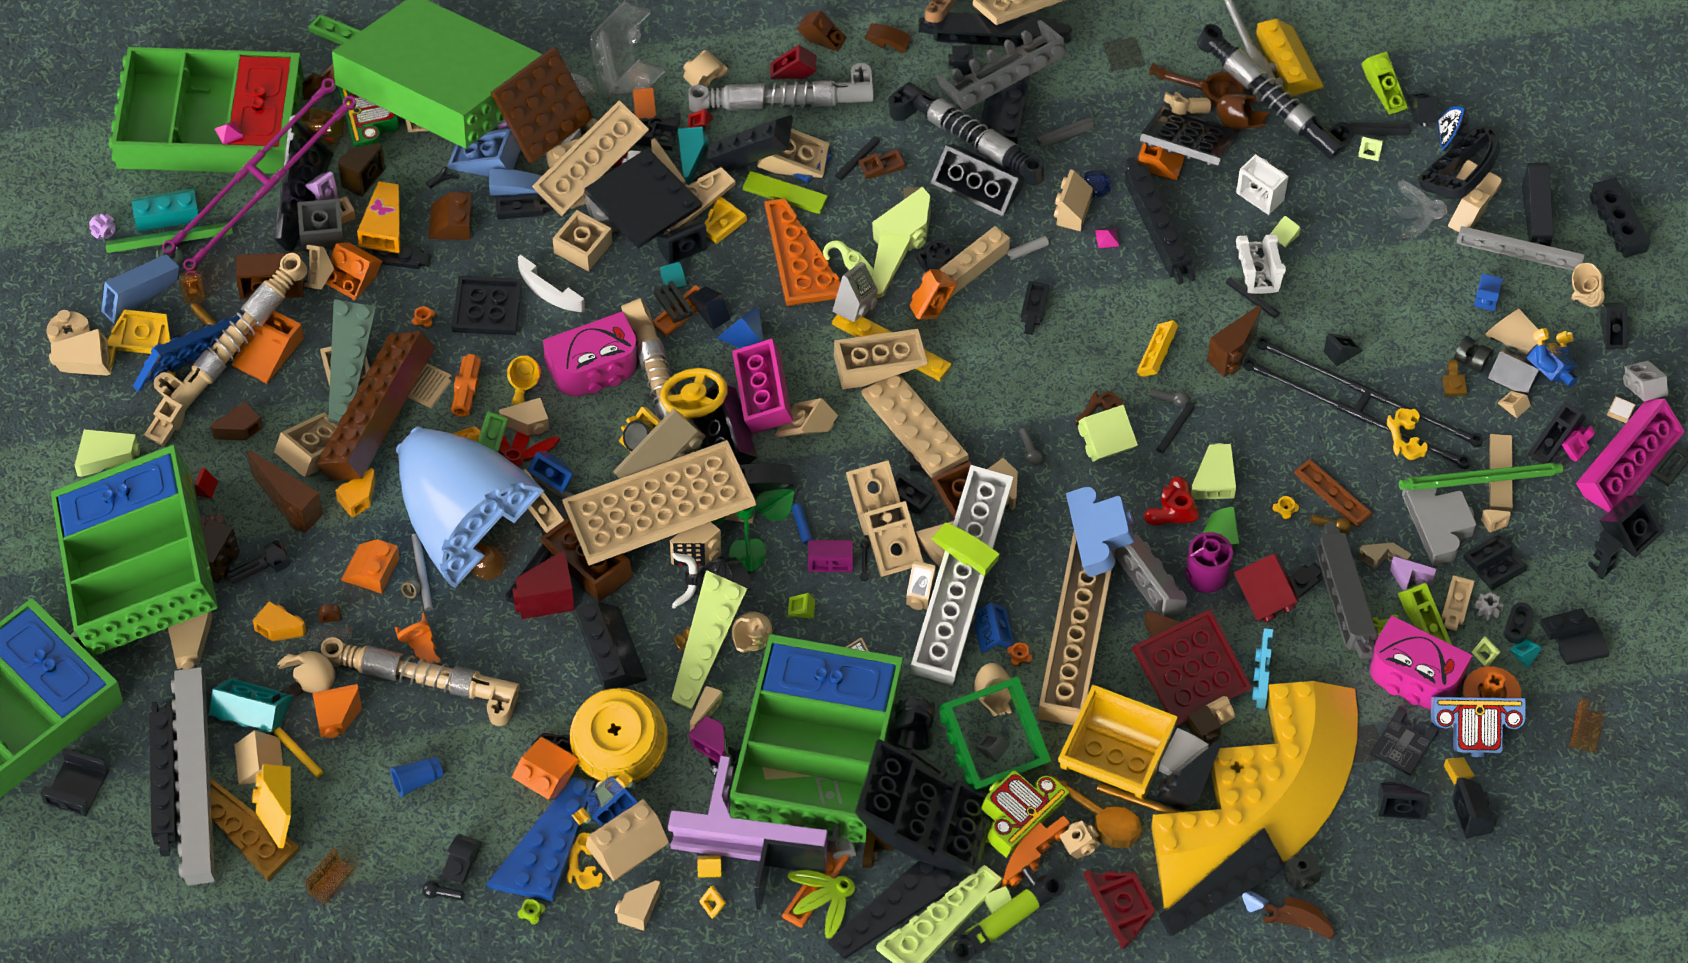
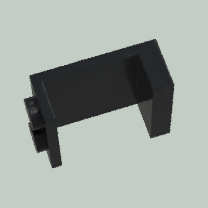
(76, 782)

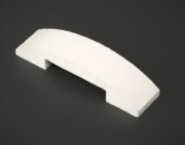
(567, 300)

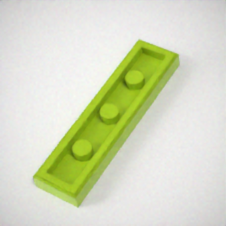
(778, 189)

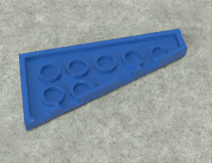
(180, 351)
(543, 854)

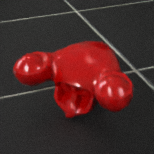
(1177, 505)

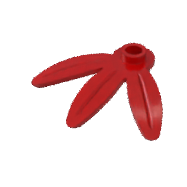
(518, 454)

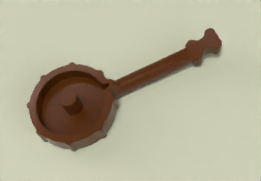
(1213, 87)

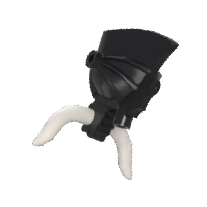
(727, 568)

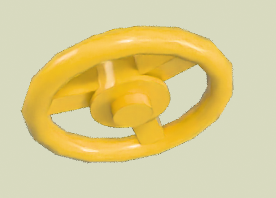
(692, 398)

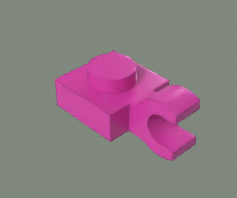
(1576, 442)

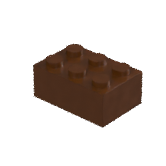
(257, 268)

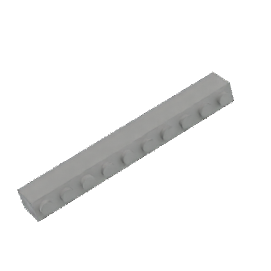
(194, 777)

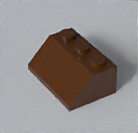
(951, 486)

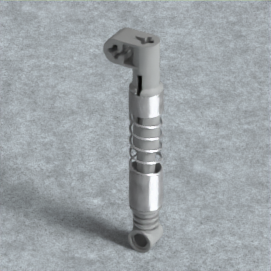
(753, 96)

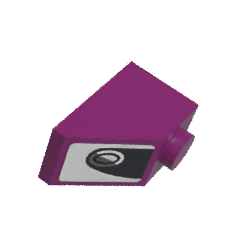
(710, 739)

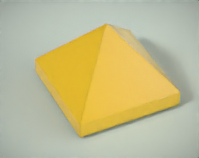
(712, 895)

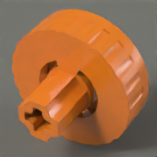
(1495, 682)

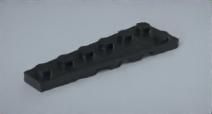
(905, 897)

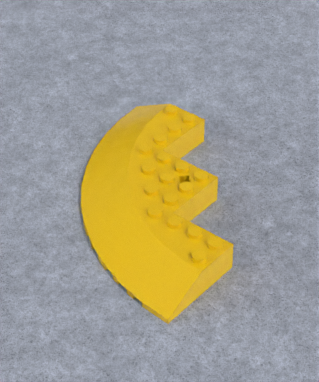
(1270, 786)

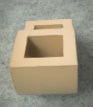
(167, 419)

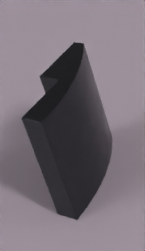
(1489, 555)
(1583, 645)

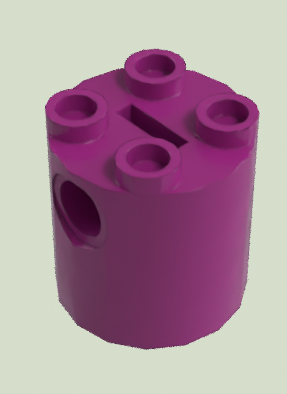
(1209, 562)

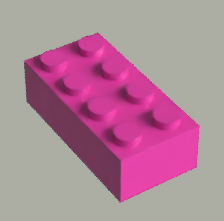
(762, 386)

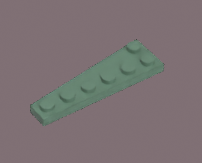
(349, 348)

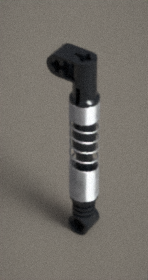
(1295, 114)
(946, 116)

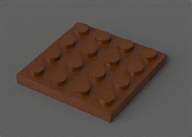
(542, 105)

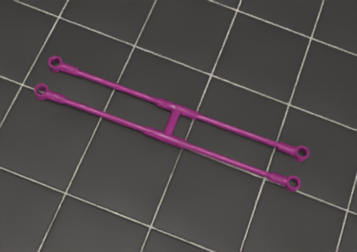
(251, 167)

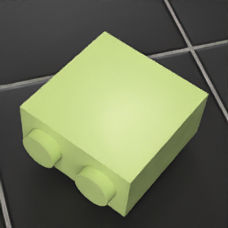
(1107, 433)

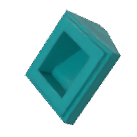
(1528, 654)

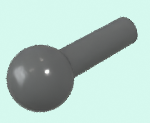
(1179, 399)
(1033, 456)

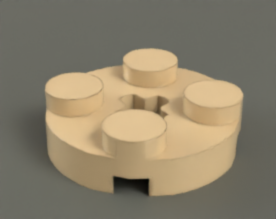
(63, 320)

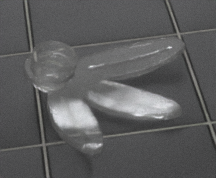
(1425, 213)

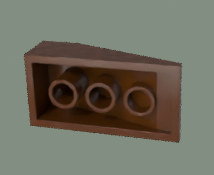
(292, 497)
(597, 579)

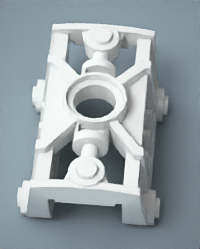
(1270, 263)

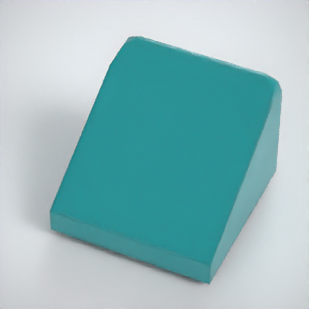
(674, 273)

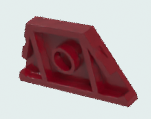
(1121, 902)

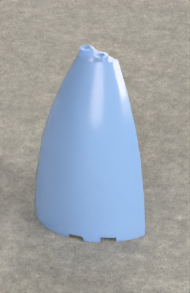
(457, 495)

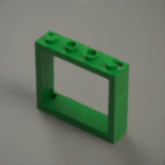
(1026, 718)

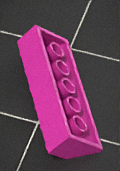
(1631, 455)

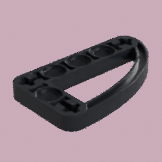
(1442, 183)

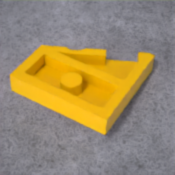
(723, 220)

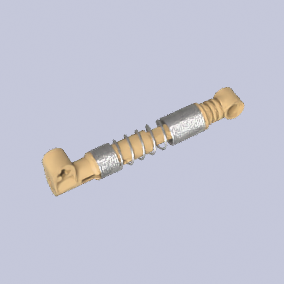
(255, 311)
(649, 351)
(457, 680)

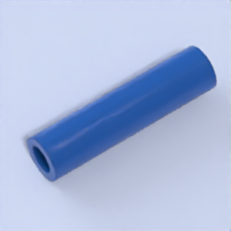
(801, 522)

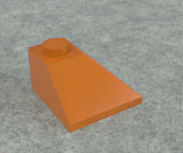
(336, 709)

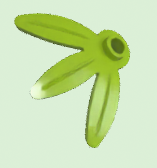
(830, 890)

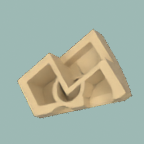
(1515, 332)

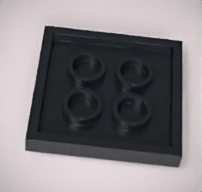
(487, 305)

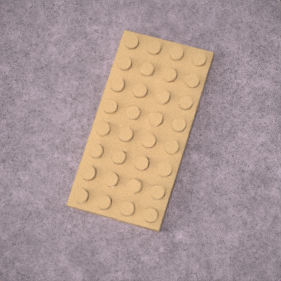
(658, 502)

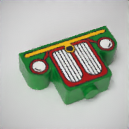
(367, 120)

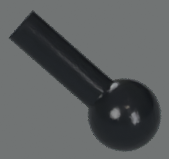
(432, 889)

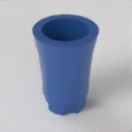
(415, 775)

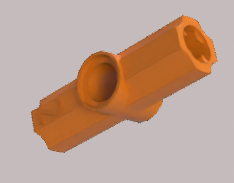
(465, 385)

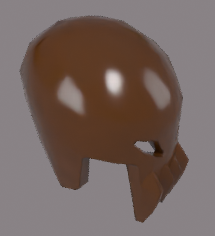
(1233, 111)

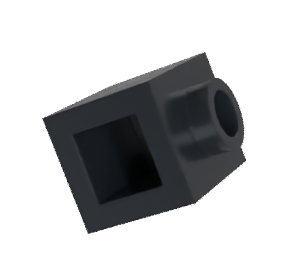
(960, 58)

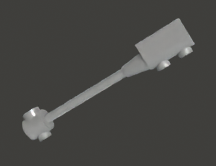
(1251, 50)

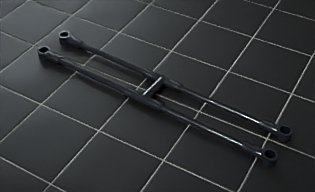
(1366, 394)

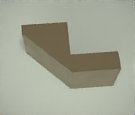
(1375, 554)

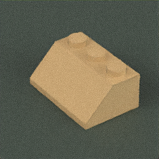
(627, 840)

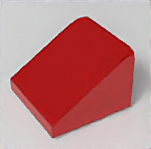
(205, 483)

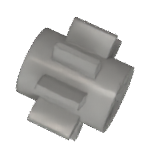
(1486, 610)

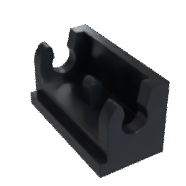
(1607, 553)

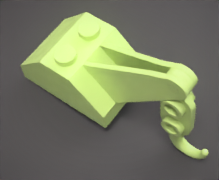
(896, 234)

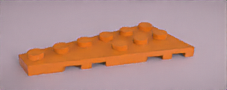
(800, 263)

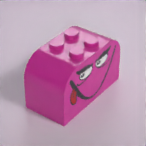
(592, 356)
(1417, 664)

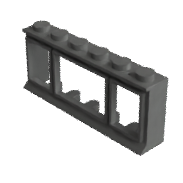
(1007, 75)

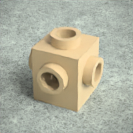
(1080, 839)

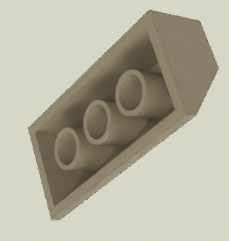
(667, 441)

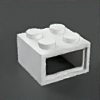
(1269, 181)

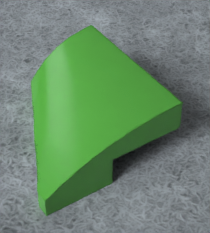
(1224, 523)

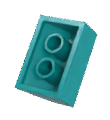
(164, 209)
(249, 705)

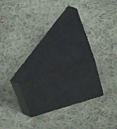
(710, 306)
(1340, 348)

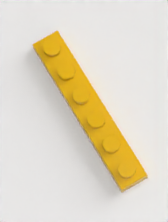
(935, 367)

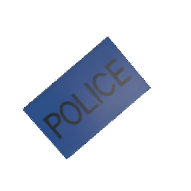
(993, 627)

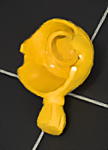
(523, 375)

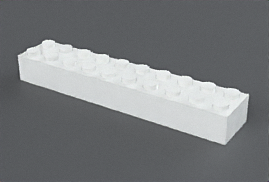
(959, 585)

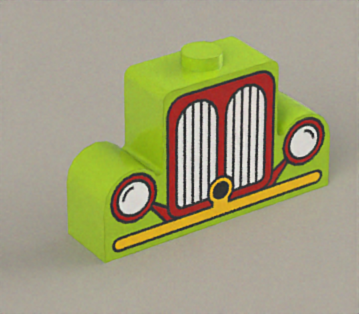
(1019, 808)

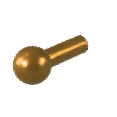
(1342, 523)

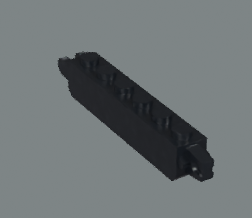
(980, 30)
(1158, 221)
(163, 778)

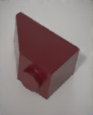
(794, 64)

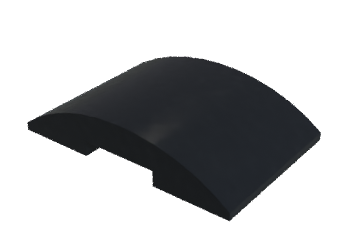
(923, 811)

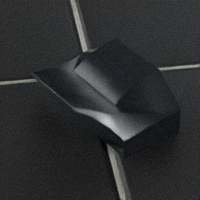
(916, 496)

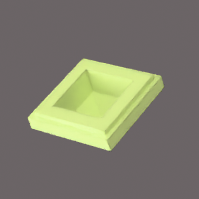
(1370, 144)
(1486, 645)

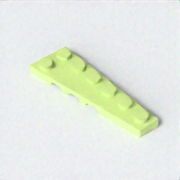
(711, 622)
(933, 927)

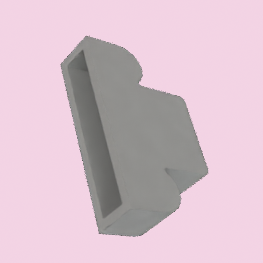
(1440, 521)

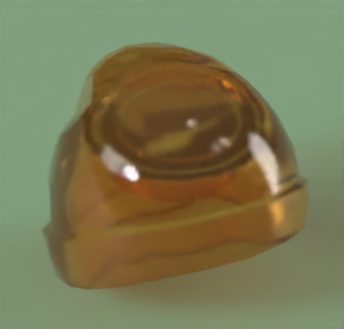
(491, 565)

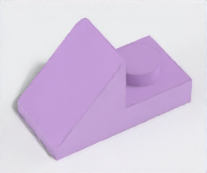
(323, 186)
(1407, 570)

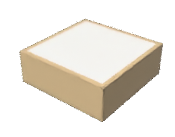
(1621, 409)

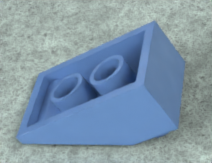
(492, 151)

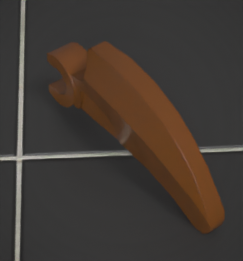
(1300, 914)

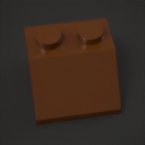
(451, 216)

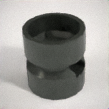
(1481, 355)

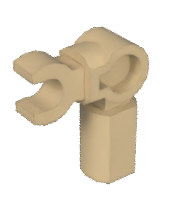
(1181, 105)

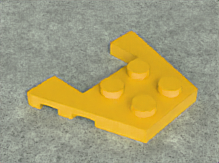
(138, 333)

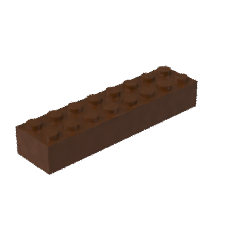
(375, 406)

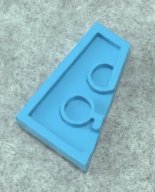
(1262, 674)

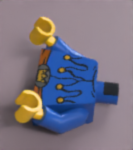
(1553, 359)

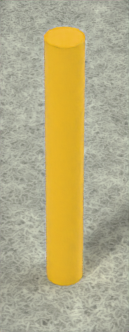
(298, 752)

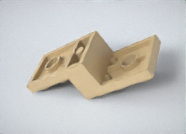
(884, 518)

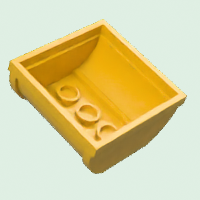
(1118, 741)

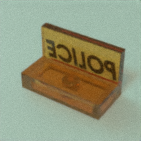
(1585, 728)
(328, 877)

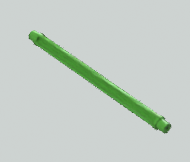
(1480, 476)

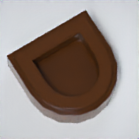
(329, 613)

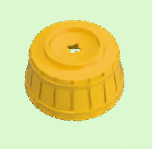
(636, 748)

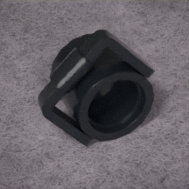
(937, 255)

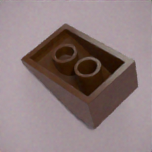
(1232, 343)

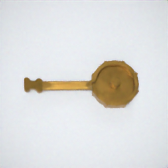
(1115, 825)

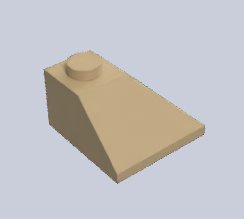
(808, 418)

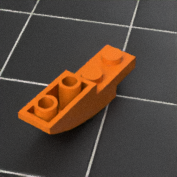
(1030, 850)

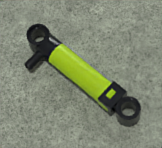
(979, 936)

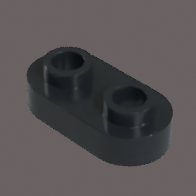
(1518, 624)

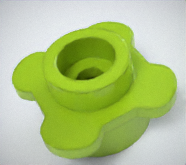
(530, 904)

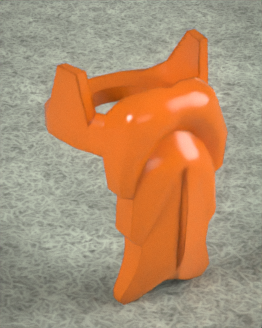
(420, 639)

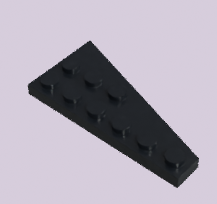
(293, 188)

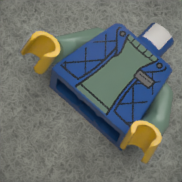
(608, 800)

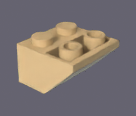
(1073, 201)

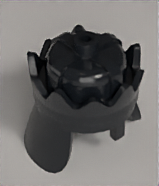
(913, 723)

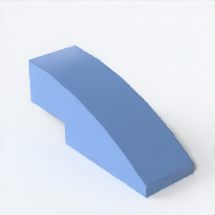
(512, 182)

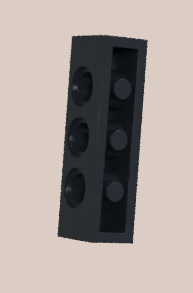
(1619, 217)

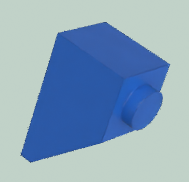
(551, 470)

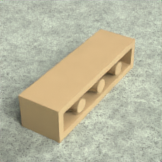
(977, 257)

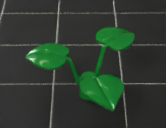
(776, 507)

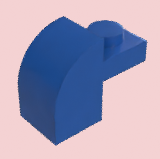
(1488, 292)

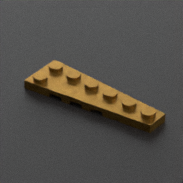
(249, 833)

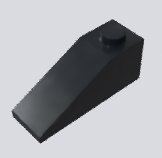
(1561, 426)

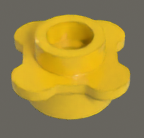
(1288, 502)

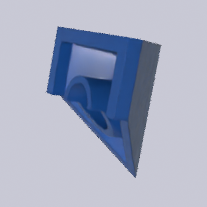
(745, 331)

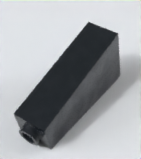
(1538, 203)

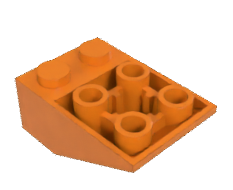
(269, 347)

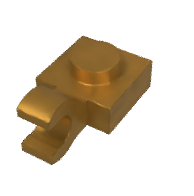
(1453, 383)

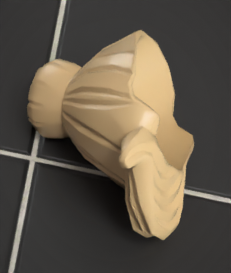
(1588, 284)

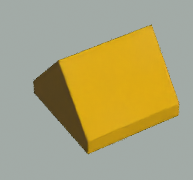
(709, 866)

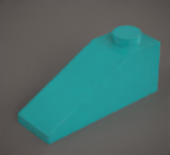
(692, 150)

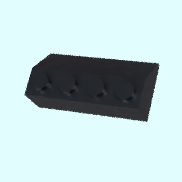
(1006, 110)
(751, 144)
(977, 179)
(727, 424)
(610, 645)

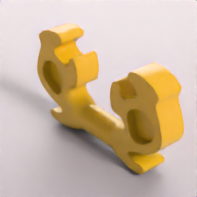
(1403, 418)
(584, 879)

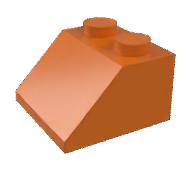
(932, 294)
(372, 565)
(545, 768)

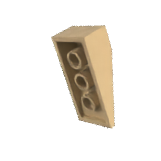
(877, 357)

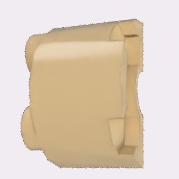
(704, 69)

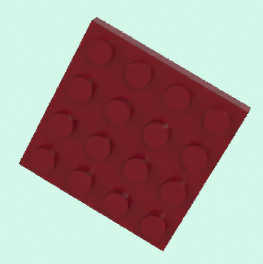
(1191, 666)

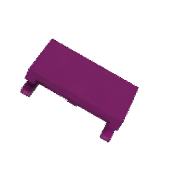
(830, 556)

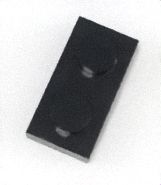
(1566, 624)

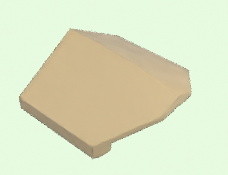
(319, 267)

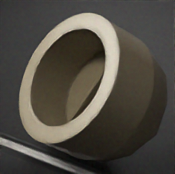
(408, 586)

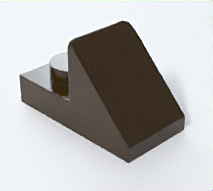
(871, 849)

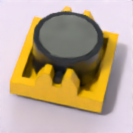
(638, 428)

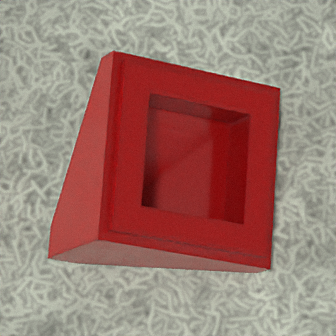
(701, 119)

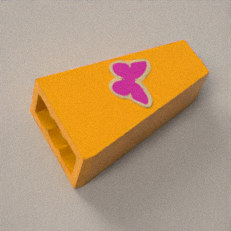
(382, 220)

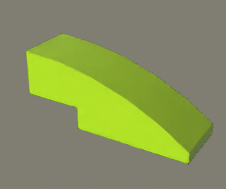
(966, 548)

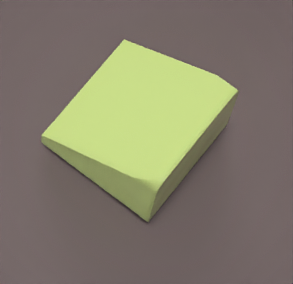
(1286, 231)
(997, 898)

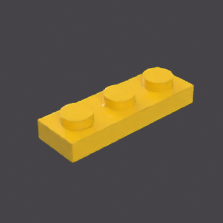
(1157, 348)

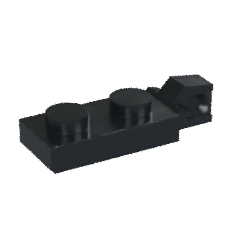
(1034, 305)

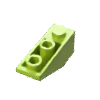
(1384, 82)

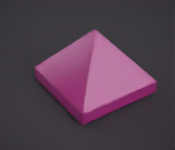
(228, 132)
(1107, 238)

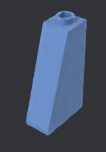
(137, 286)

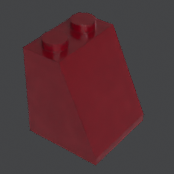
(1267, 587)
(544, 589)

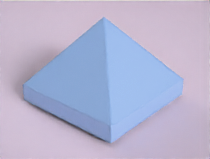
(1254, 901)

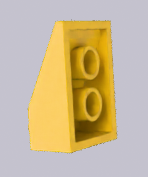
(274, 800)

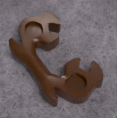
(1107, 400)

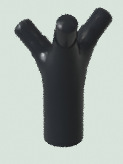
(440, 177)

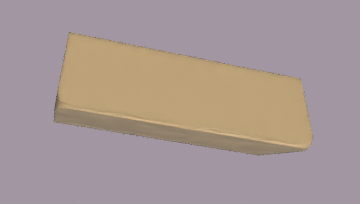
(1489, 184)

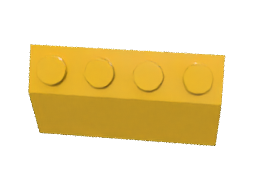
(1285, 49)

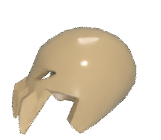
(751, 631)
(314, 673)
(988, 676)

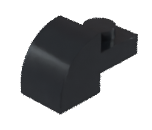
(462, 854)

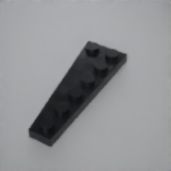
(1237, 874)

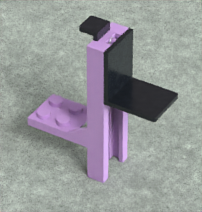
(751, 840)

